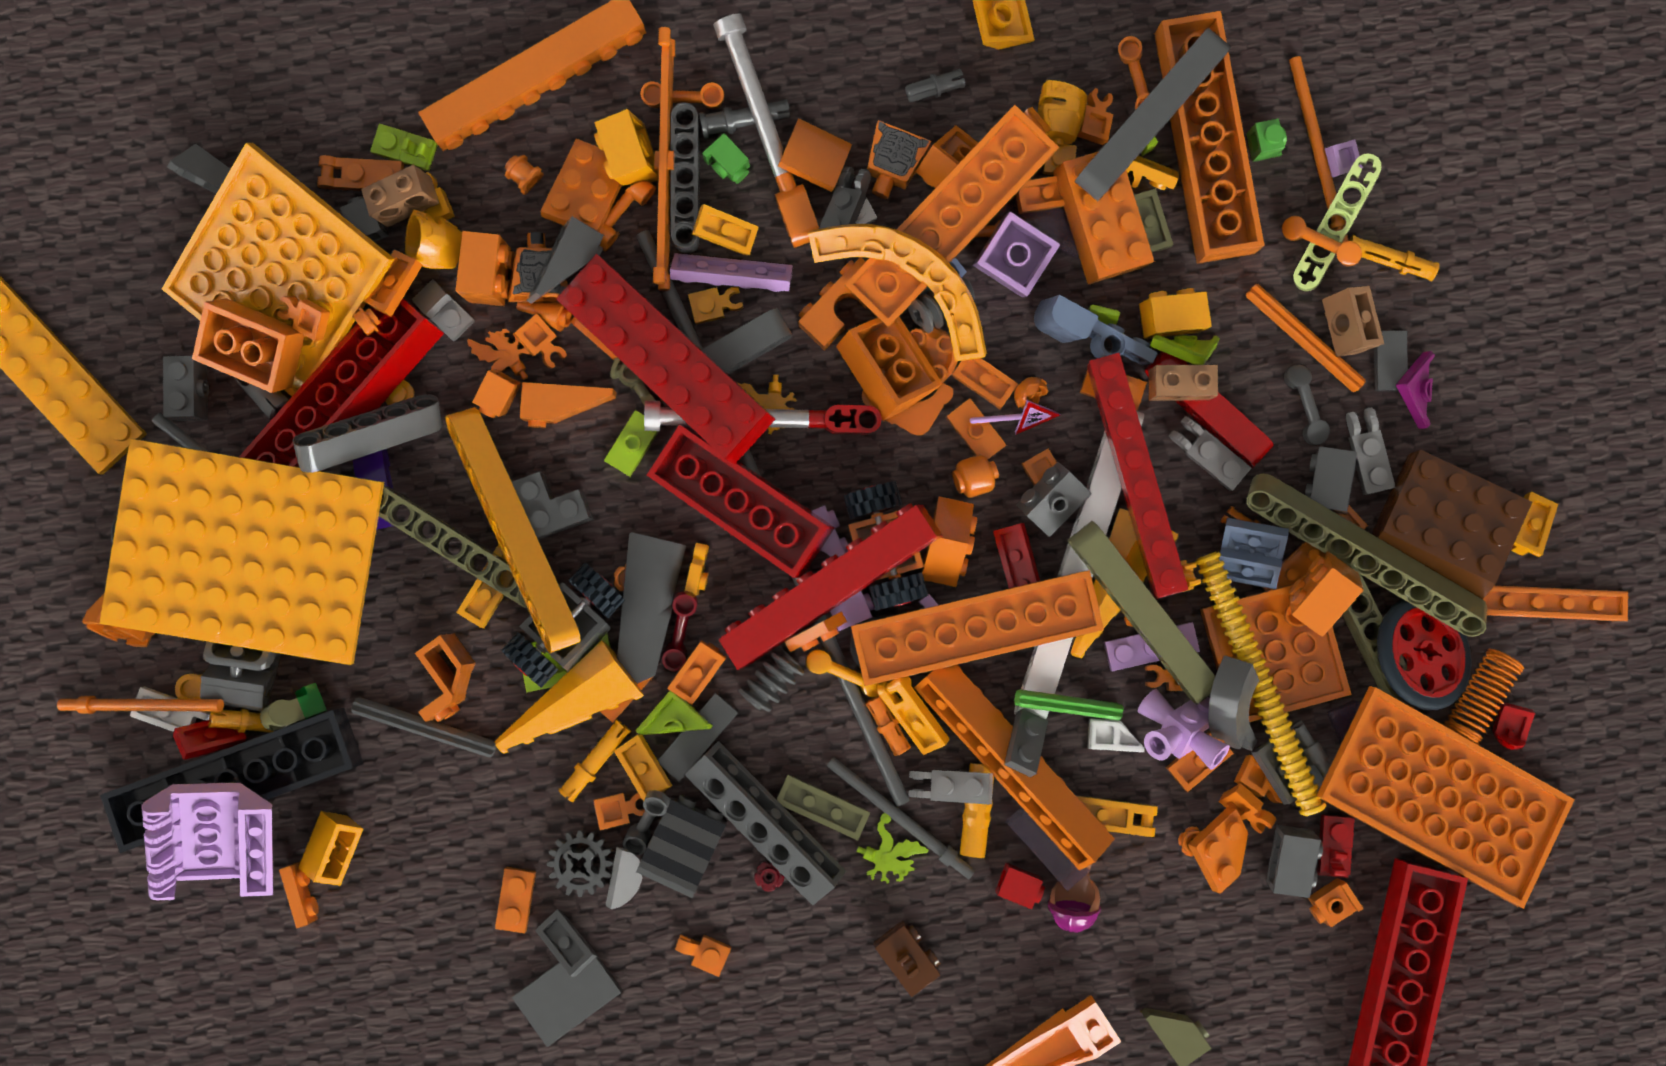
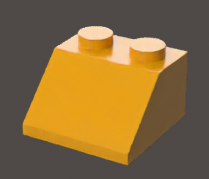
(626, 148)

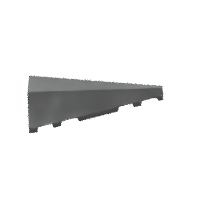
(200, 168)

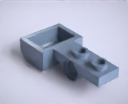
(1071, 322)

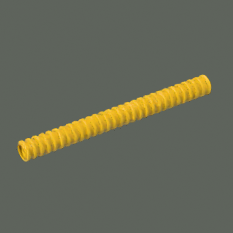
(1266, 698)

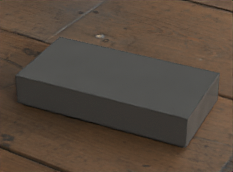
(1390, 360)

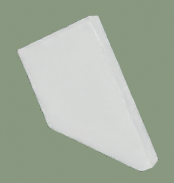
(1111, 735)

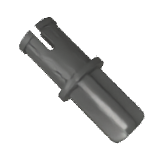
(934, 86)

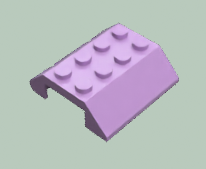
(206, 836)

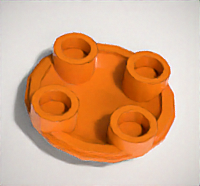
(937, 349)

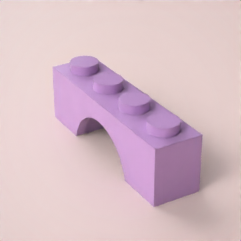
(858, 606)

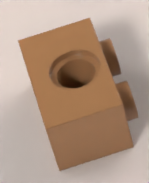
(1353, 321)

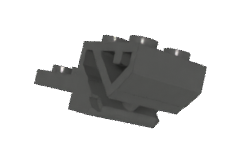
(239, 675)

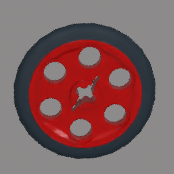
(1407, 682)

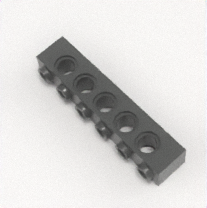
(766, 823)

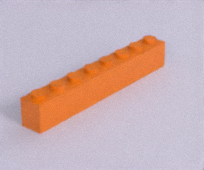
(533, 73)
(988, 737)

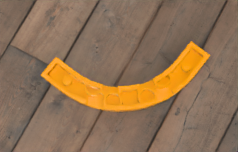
(918, 260)

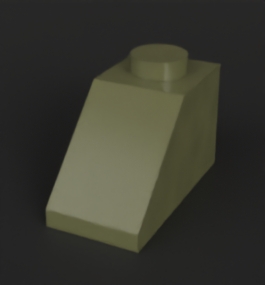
(1178, 1034)

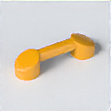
(820, 662)

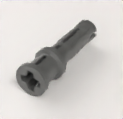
(731, 119)

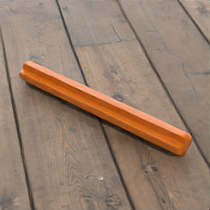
(1305, 338)

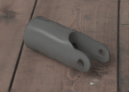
(268, 402)

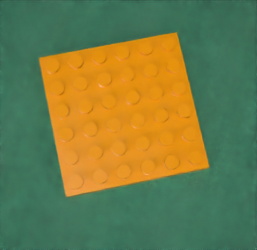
(277, 240)

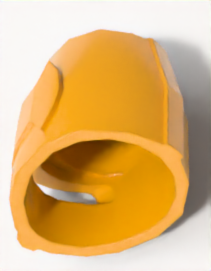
(1061, 116)
(432, 241)

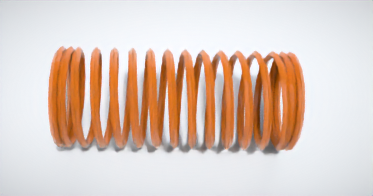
(1495, 656)

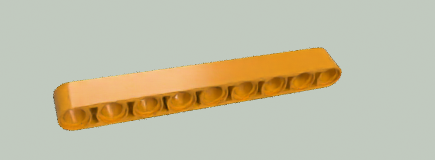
(513, 530)

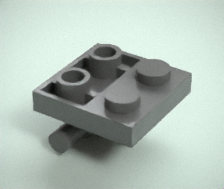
(1271, 768)

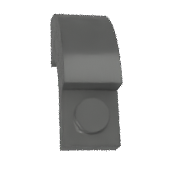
(1231, 703)

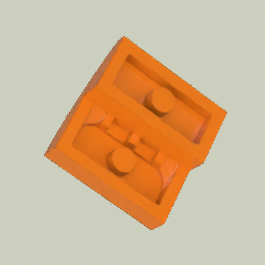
(815, 155)

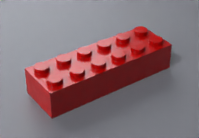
(741, 502)

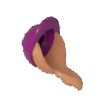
(1075, 908)

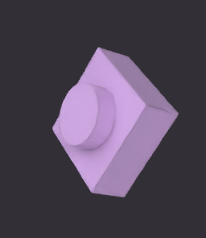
(1342, 157)

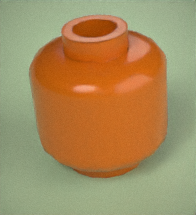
(975, 476)

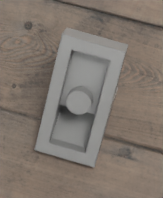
(443, 310)

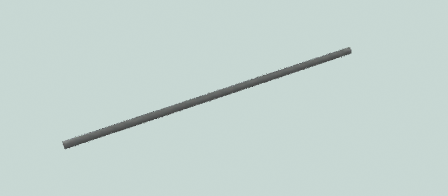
(831, 645)

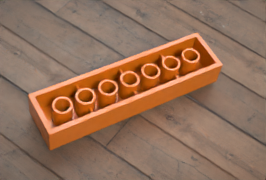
(1211, 149)

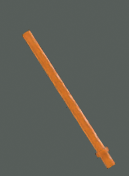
(1316, 141)

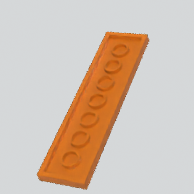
(958, 209)
(977, 627)

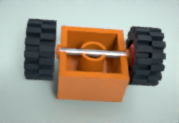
(873, 502)

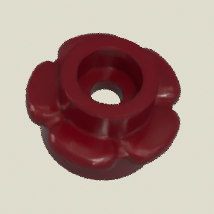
(761, 879)

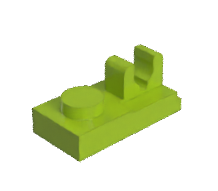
(403, 147)

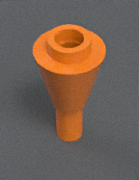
(551, 313)

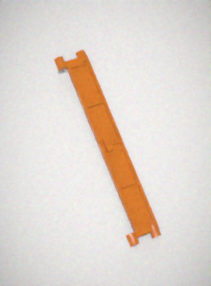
(664, 160)

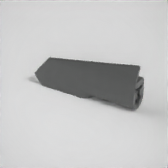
(648, 593)

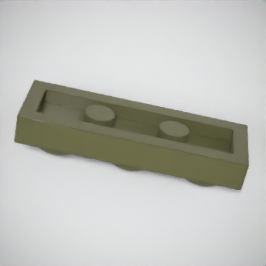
(823, 807)

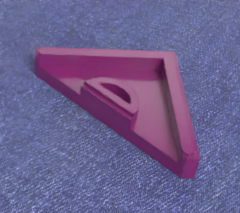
(1417, 389)

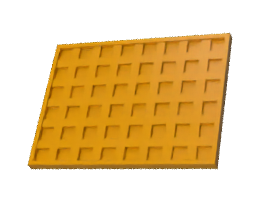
(241, 552)

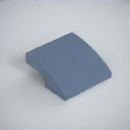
(1253, 552)

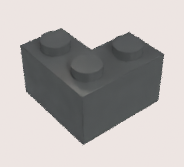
(547, 513)

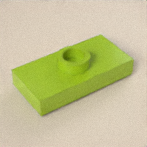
(631, 445)

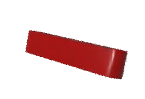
(1223, 421)

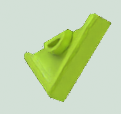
(1186, 347)
(673, 716)

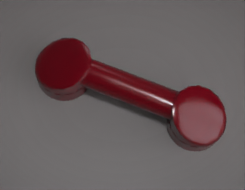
(675, 652)

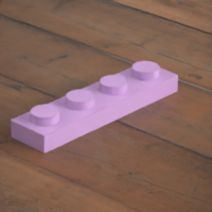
(731, 272)

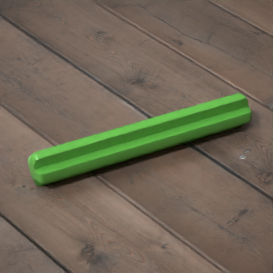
(1068, 704)

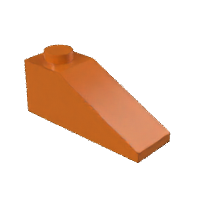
(556, 403)

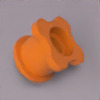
(523, 173)

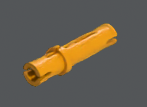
(1397, 259)
(593, 762)

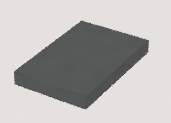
(560, 1002)

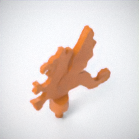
(506, 356)

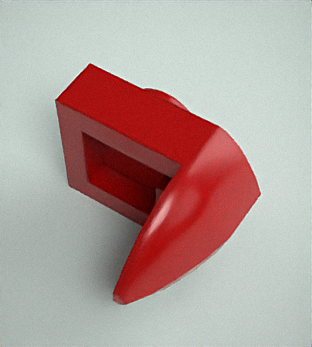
(1513, 725)

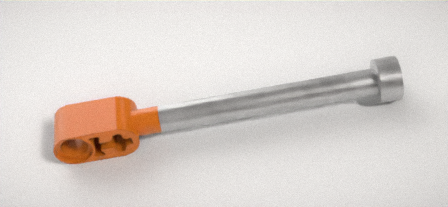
(791, 199)

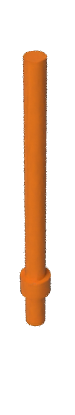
(91, 704)

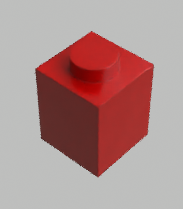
(1020, 886)

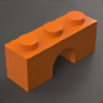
(820, 319)

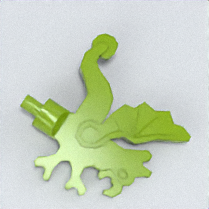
(885, 857)

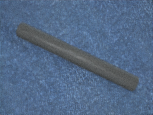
(427, 729)

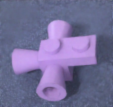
(1180, 730)

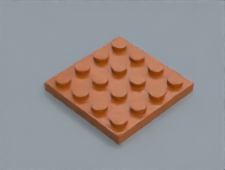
(1299, 659)

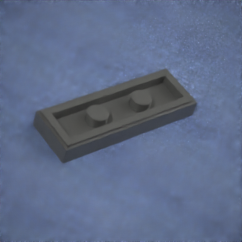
(692, 744)

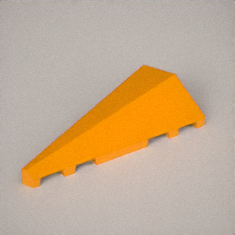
(1125, 542)
(587, 688)

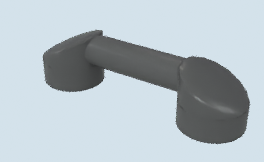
(1317, 429)
(639, 834)

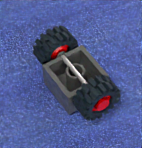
(590, 625)

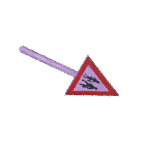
(1031, 416)

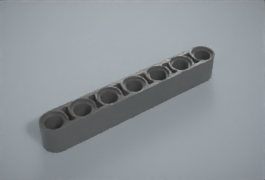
(1152, 114)

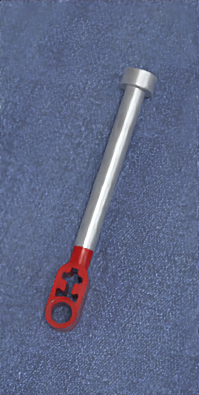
(656, 415)

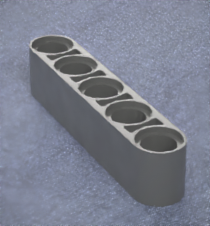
(684, 164)
(748, 342)
(367, 433)

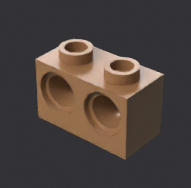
(399, 194)
(1183, 382)

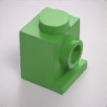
(1266, 140)
(727, 159)

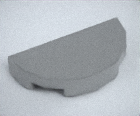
(624, 879)

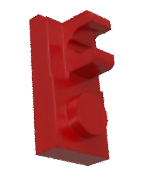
(200, 740)
(1337, 841)

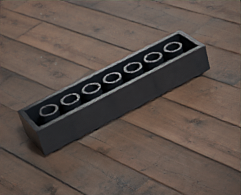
(264, 765)

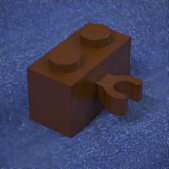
(907, 957)

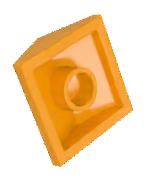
(1003, 23)

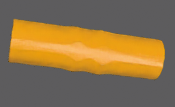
(975, 823)

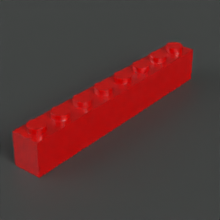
(1137, 476)
(830, 586)

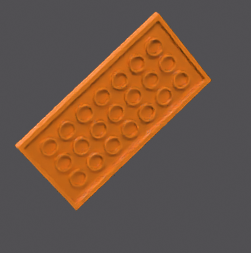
(1445, 797)

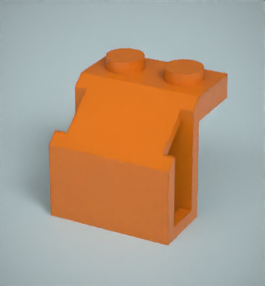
(452, 686)

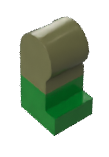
(286, 713)

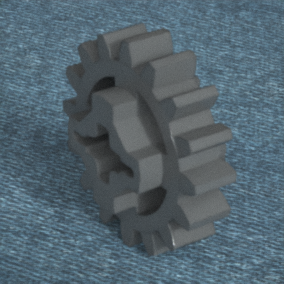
(571, 854)

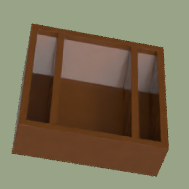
(1452, 521)

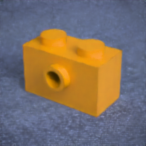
(1175, 314)
(330, 848)

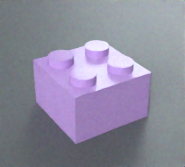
(1016, 254)

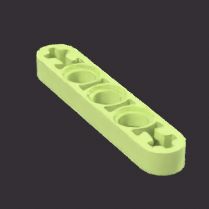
(1341, 208)

